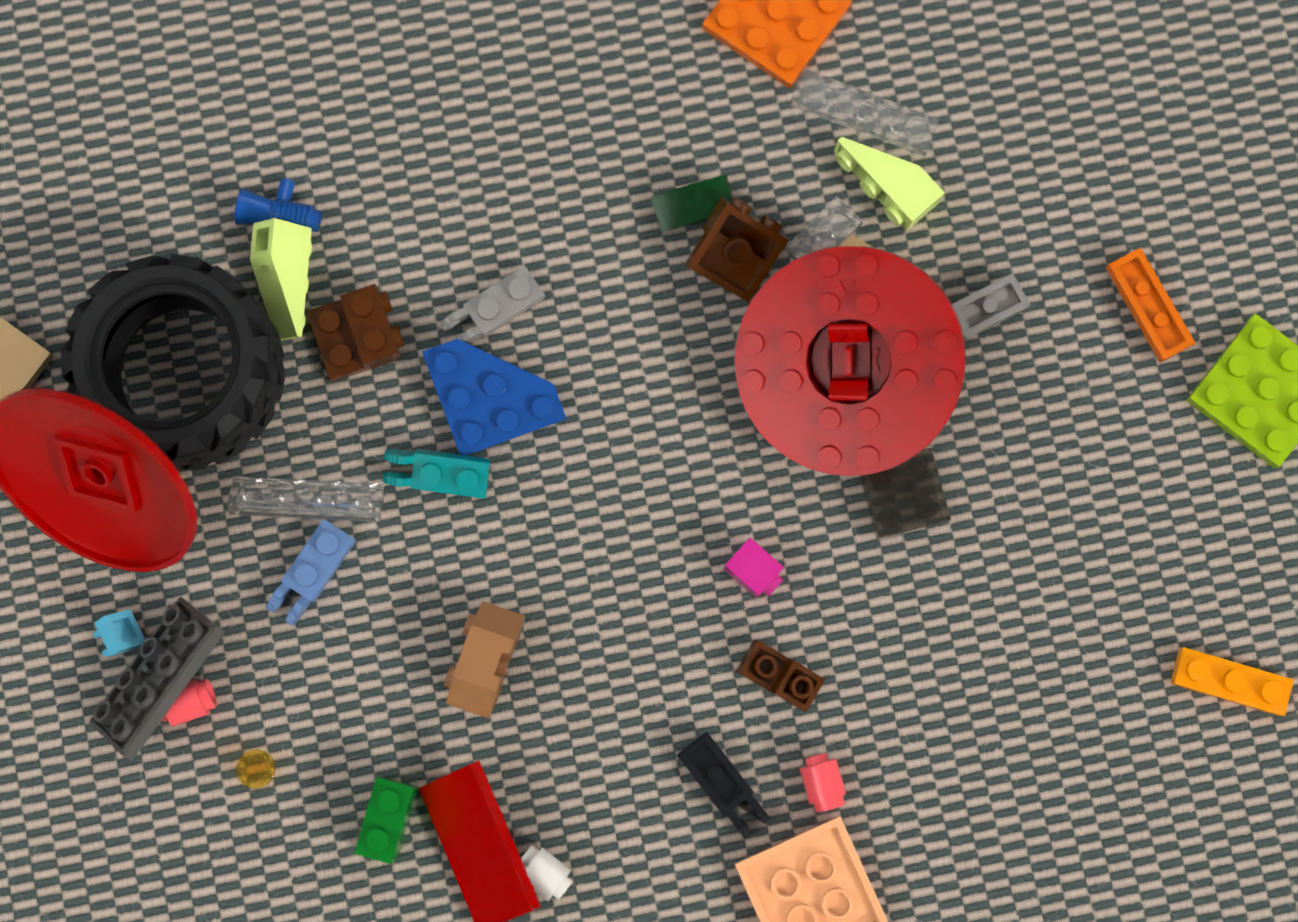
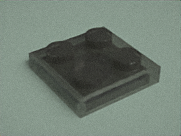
(905, 496)

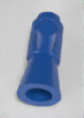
(255, 208)

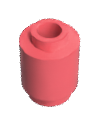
(192, 703)
(823, 782)

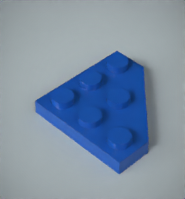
(488, 397)

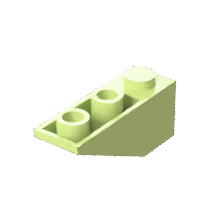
(898, 184)
(281, 269)

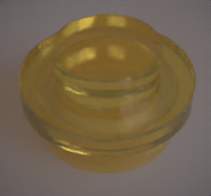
(255, 769)

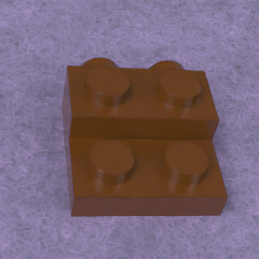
(737, 248)
(356, 333)

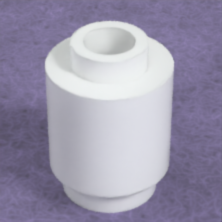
(546, 873)

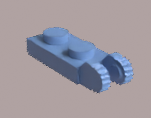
(312, 569)

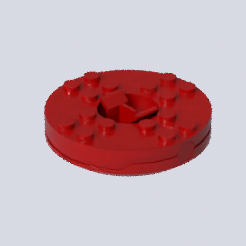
(850, 360)

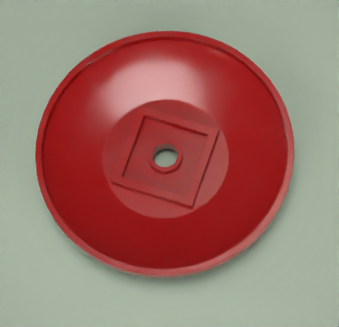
(93, 481)

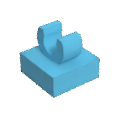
(119, 633)

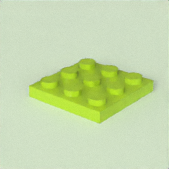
(1254, 391)

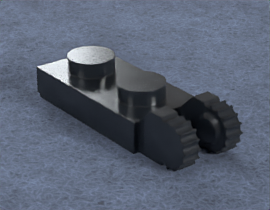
(720, 781)

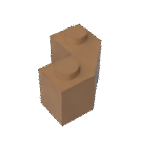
(484, 659)

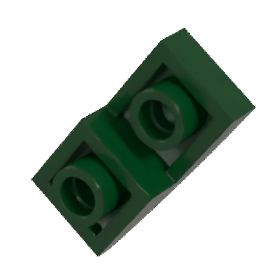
(690, 202)

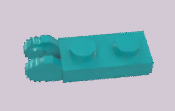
(439, 472)

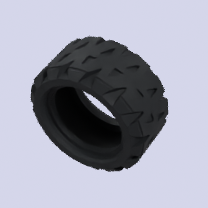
(159, 285)

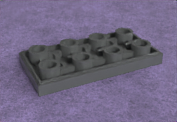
(155, 677)

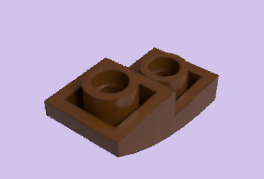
(780, 675)

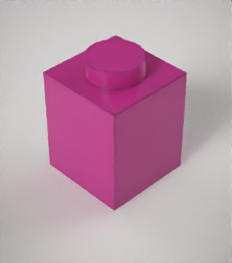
(755, 569)

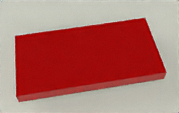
(479, 845)

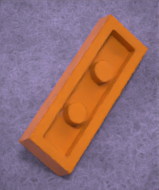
(1150, 305)

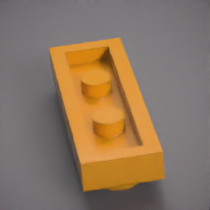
(1231, 681)

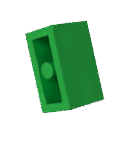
(386, 820)

